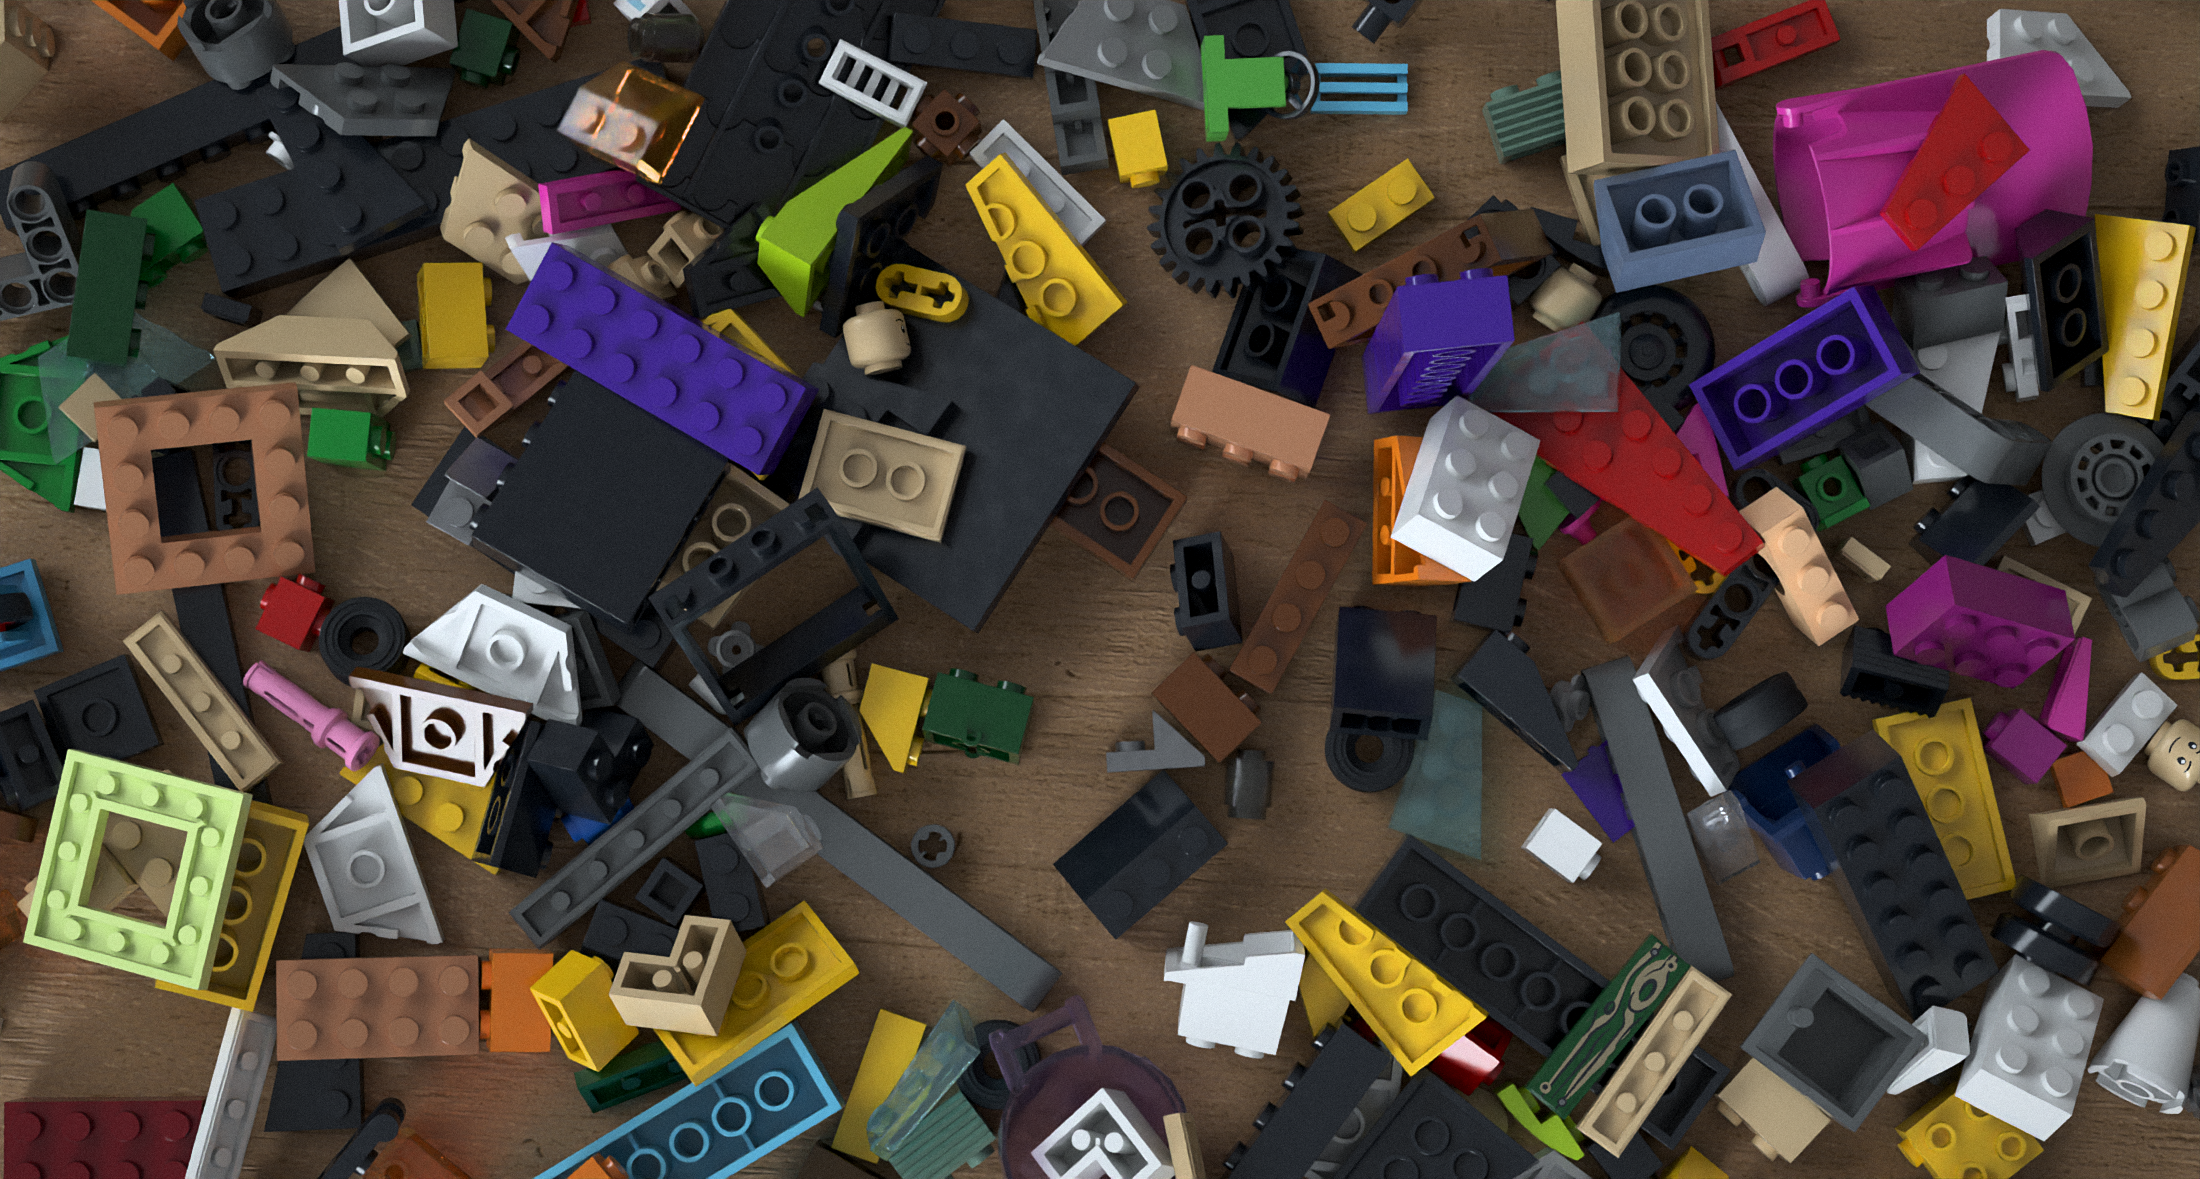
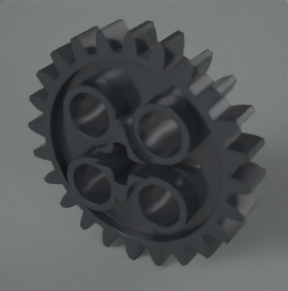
(1224, 179)

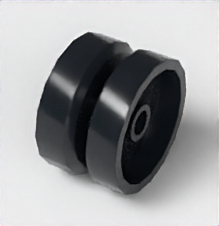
(2054, 931)

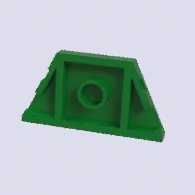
(24, 432)

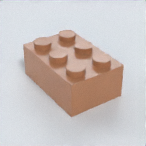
(1248, 424)

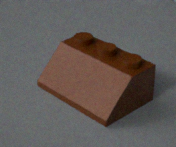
(2158, 926)

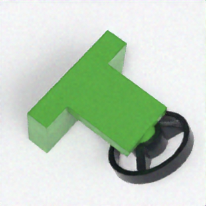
(1250, 84)

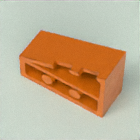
(1391, 560)

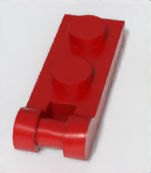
(1773, 41)

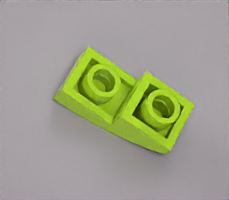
(1549, 1128)

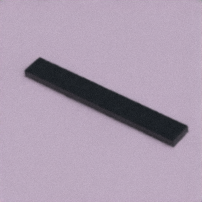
(202, 609)

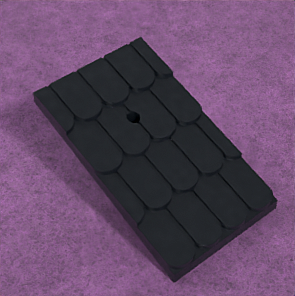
(764, 115)

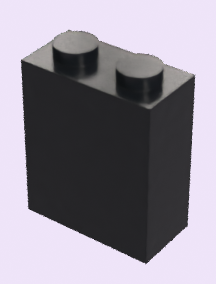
(1383, 673)

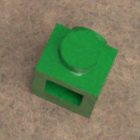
(1830, 509)

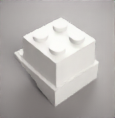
(1235, 989)

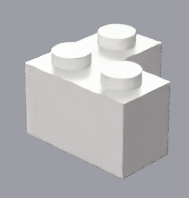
(1105, 1138)

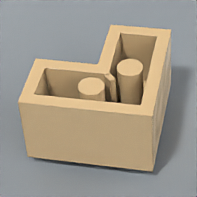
(689, 987)

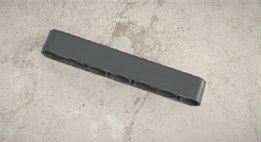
(1658, 819)

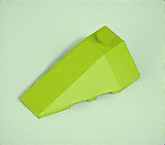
(804, 232)

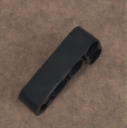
(1747, 577)

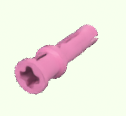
(327, 726)

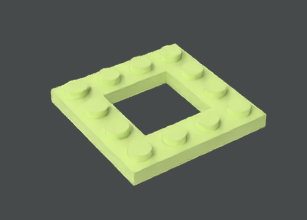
(60, 911)

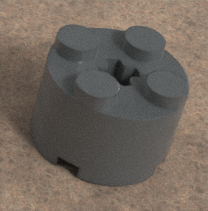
(237, 38)
(803, 736)

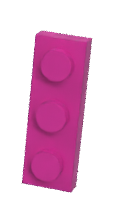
(598, 201)

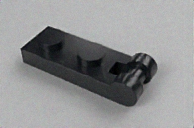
(358, 1151)

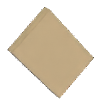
(884, 474)

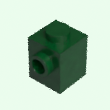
(485, 50)

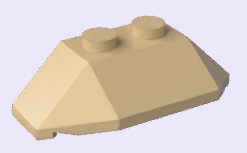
(330, 359)

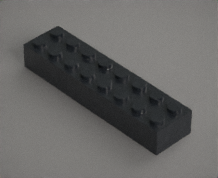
(1512, 969)

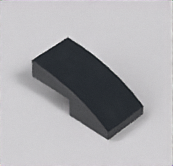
(1560, 234)

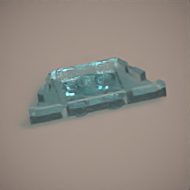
(160, 355)

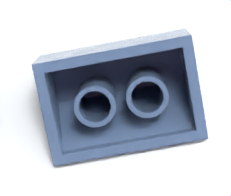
(1677, 221)

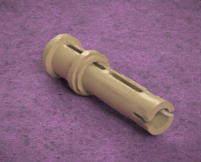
(842, 680)

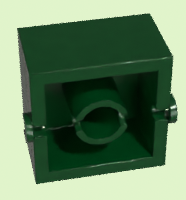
(978, 715)

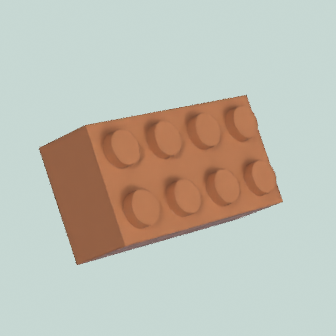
(377, 1007)

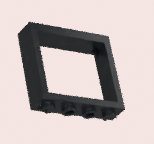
(803, 648)

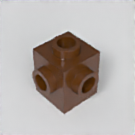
(950, 143)

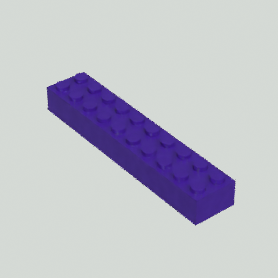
(1437, 340)

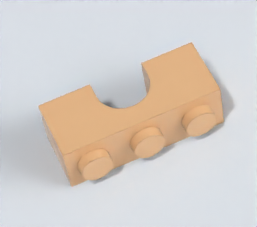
(1807, 578)

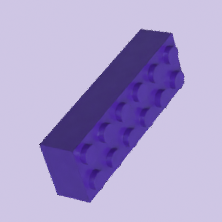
(662, 359)

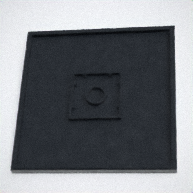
(1030, 426)

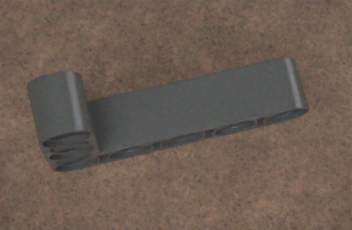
(43, 254)
(1978, 445)

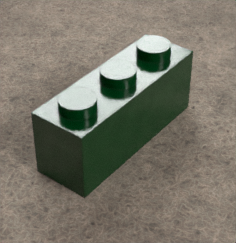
(109, 289)

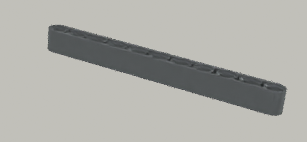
(855, 849)

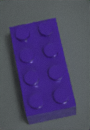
(1804, 377)

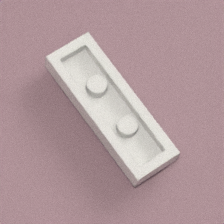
(1063, 199)

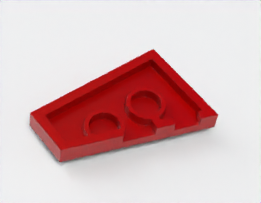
(1957, 162)

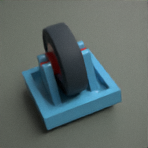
(25, 617)

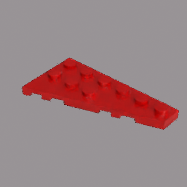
(1646, 472)

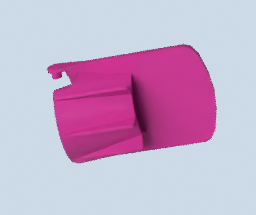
(1849, 147)

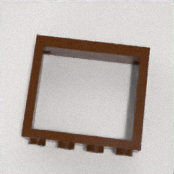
(1505, 244)

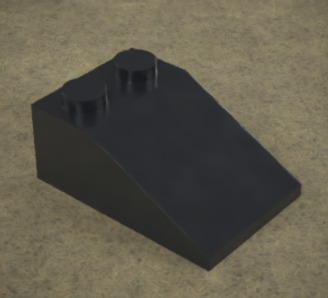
(1513, 692)

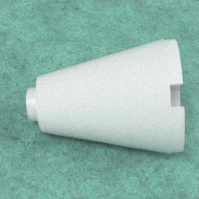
(2153, 1049)

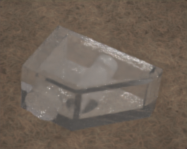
(769, 835)

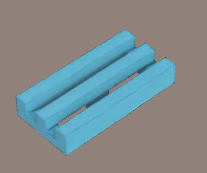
(1362, 70)

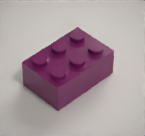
(1979, 622)

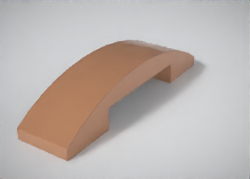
(504, 388)

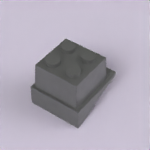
(1833, 1042)

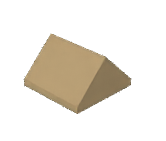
(2089, 841)

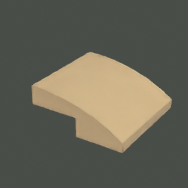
(351, 295)

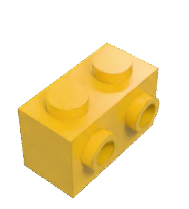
(454, 315)
(581, 1011)

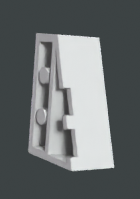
(1965, 372)

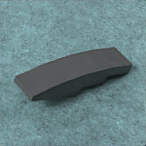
(1071, 99)

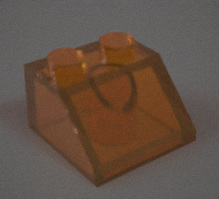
(632, 119)

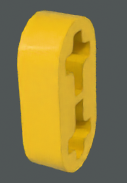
(924, 282)

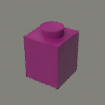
(2021, 745)

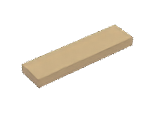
(203, 702)
(1653, 1061)

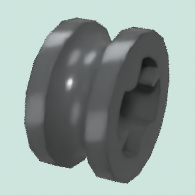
(924, 834)

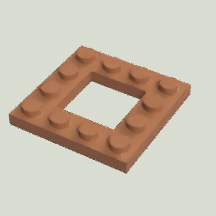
(255, 413)

